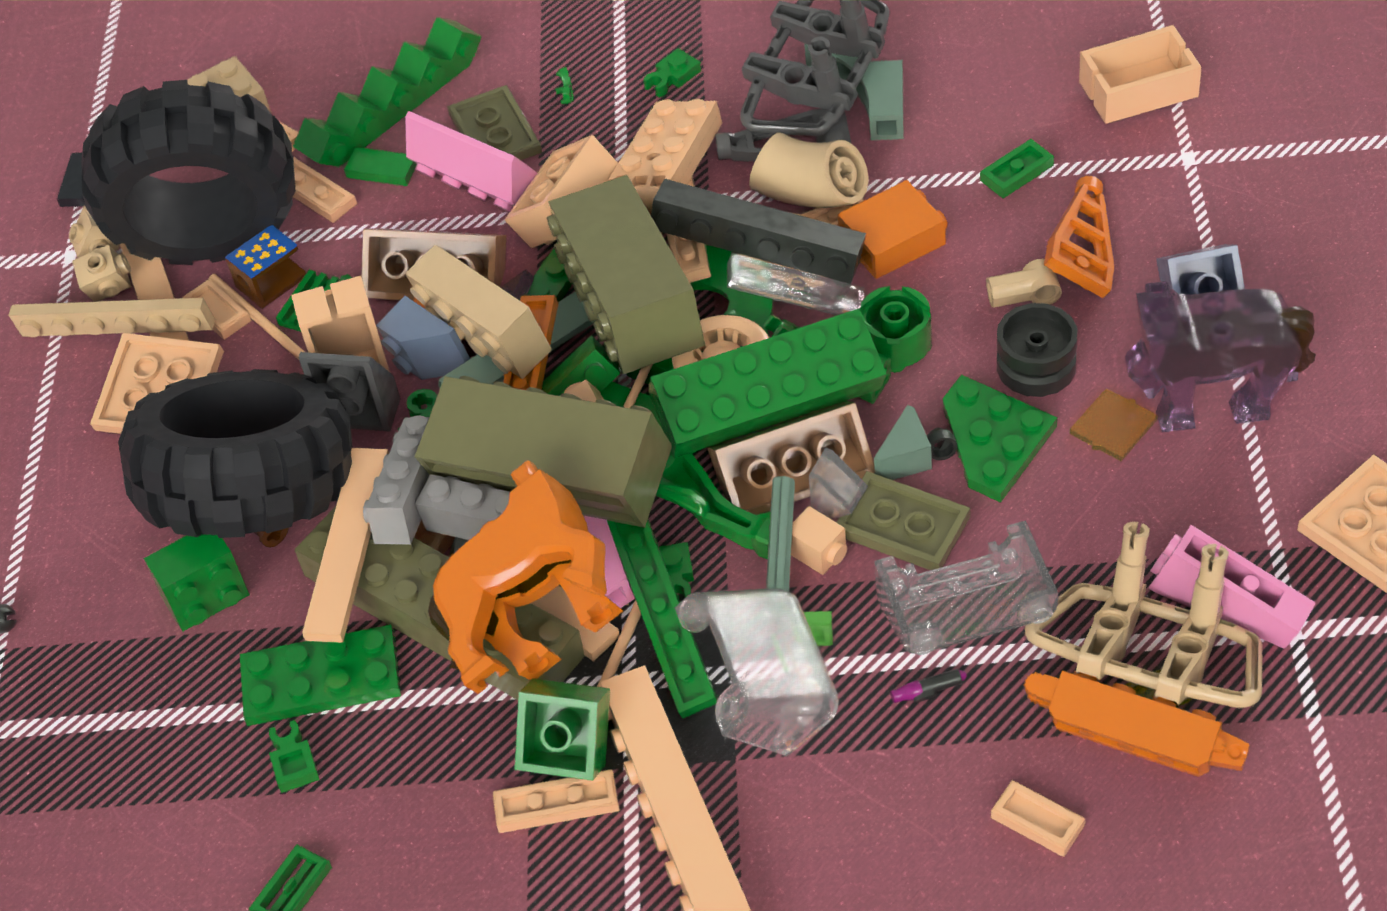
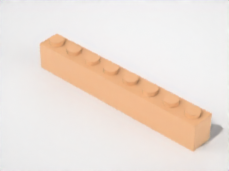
(670, 796)

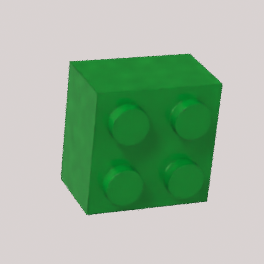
(196, 578)
(562, 729)

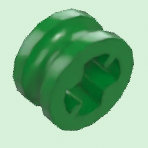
(419, 398)

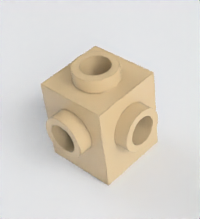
(87, 236)
(102, 273)

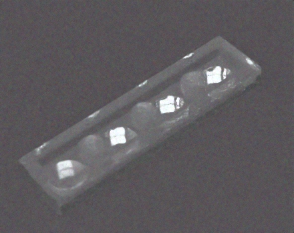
(792, 286)

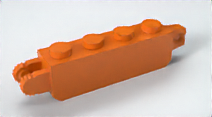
(1136, 724)

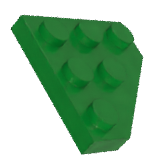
(994, 435)

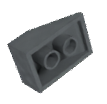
(361, 385)

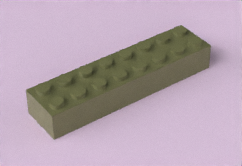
(398, 590)

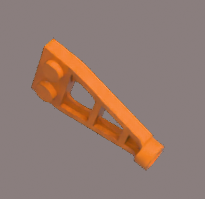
(1070, 260)

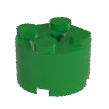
(898, 324)

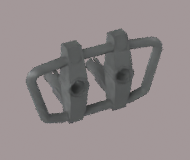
(821, 84)

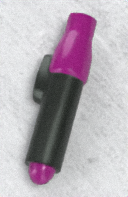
(927, 688)

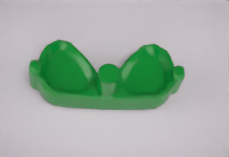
(566, 90)

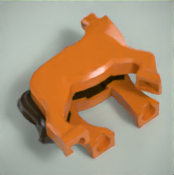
(510, 564)

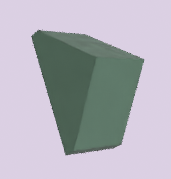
(904, 449)

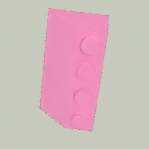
(466, 162)

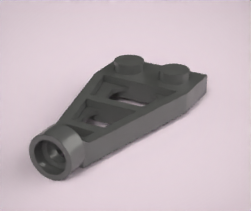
(741, 147)

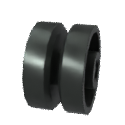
(1036, 349)

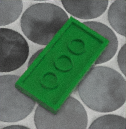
(319, 675)

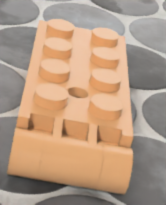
(669, 145)

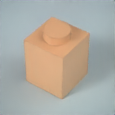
(818, 540)

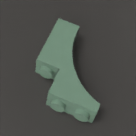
(879, 92)

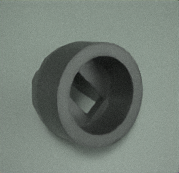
(945, 442)
(6, 625)

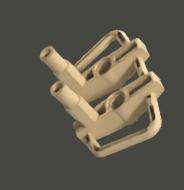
(1189, 648)

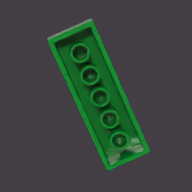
(766, 382)

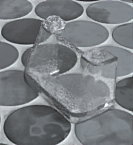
(968, 597)
(774, 665)

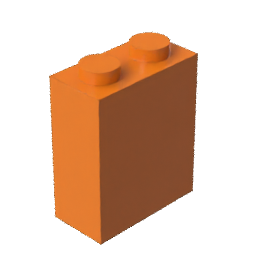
(897, 228)

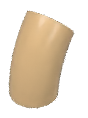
(810, 172)

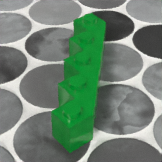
(389, 94)

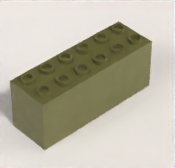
(625, 275)
(594, 449)

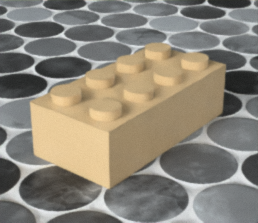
(479, 312)

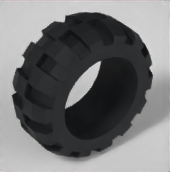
(179, 129)
(236, 453)

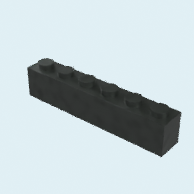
(757, 231)

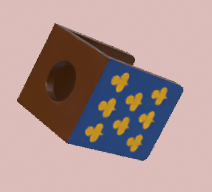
(263, 266)

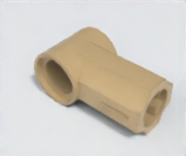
(1033, 283)

